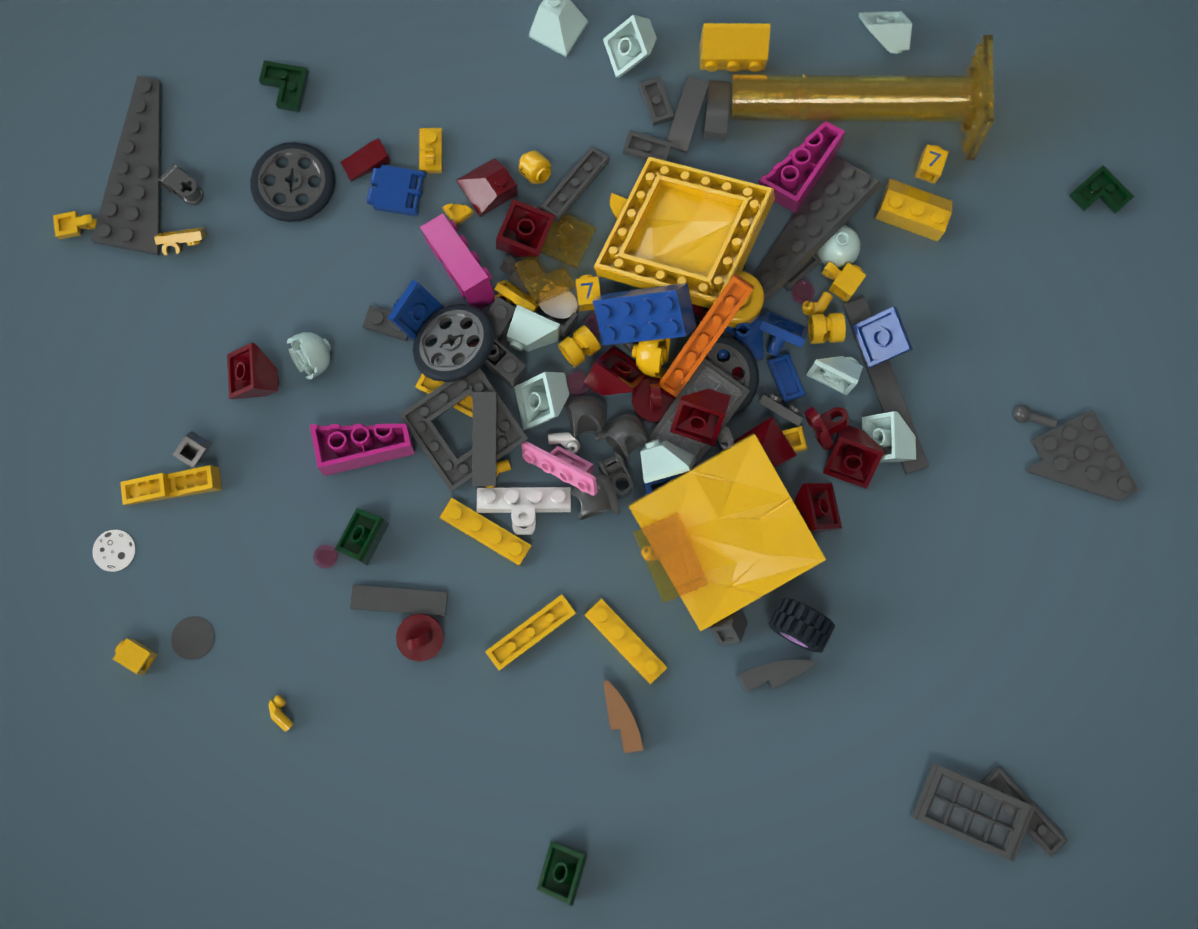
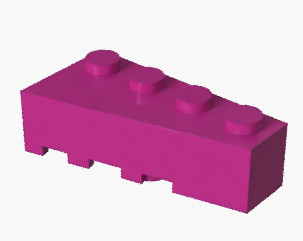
(804, 166)
(459, 261)
(359, 445)

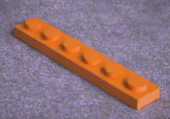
(706, 334)

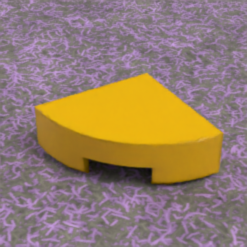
(617, 204)
(457, 212)

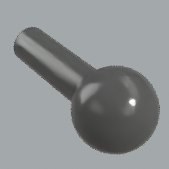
(1023, 414)

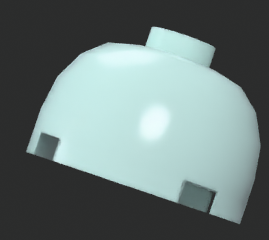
(840, 248)
(310, 353)

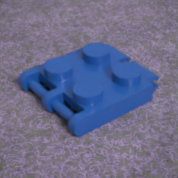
(395, 190)

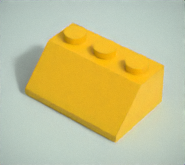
(734, 46)
(914, 210)

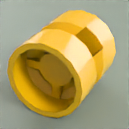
(826, 328)
(579, 346)

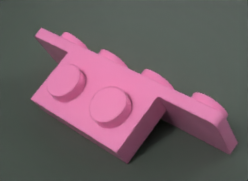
(563, 465)

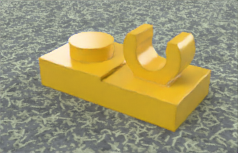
(430, 150)
(190, 236)
(515, 295)

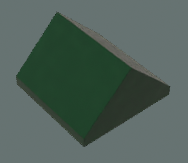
(362, 536)
(562, 872)

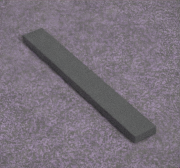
(885, 384)

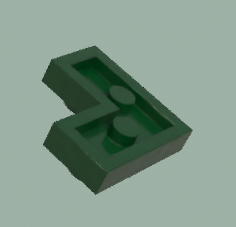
(290, 81)
(1101, 185)

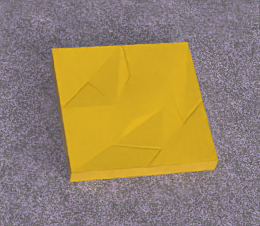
(684, 230)
(738, 526)

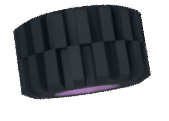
(801, 625)

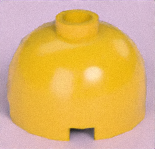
(651, 356)

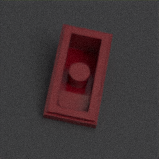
(365, 159)

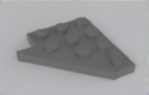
(1083, 459)

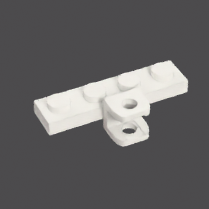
(524, 504)

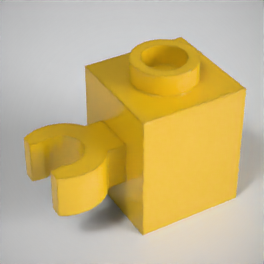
(845, 281)

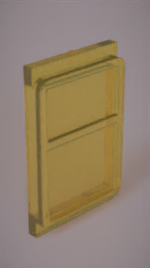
(670, 557)

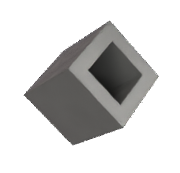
(192, 449)

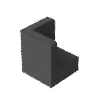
(566, 324)
(730, 629)

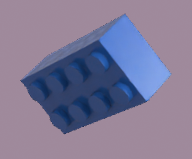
(645, 314)

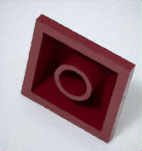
(488, 186)
(524, 230)
(250, 373)
(614, 373)
(700, 415)
(772, 441)
(853, 457)
(818, 507)

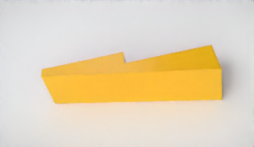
(171, 485)

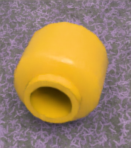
(534, 167)

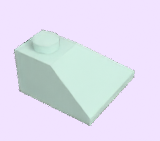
(558, 25)
(889, 28)
(630, 44)
(531, 330)
(836, 372)
(541, 398)
(892, 435)
(664, 460)

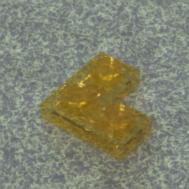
(543, 285)

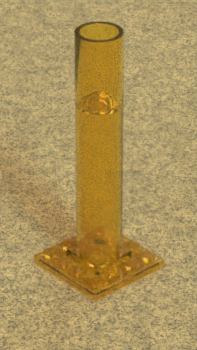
(876, 98)

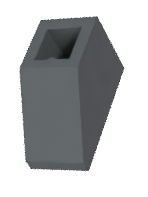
(505, 365)

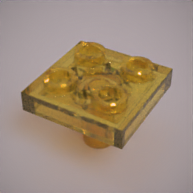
(569, 232)

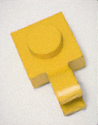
(70, 224)

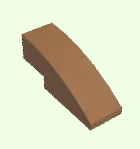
(622, 718)

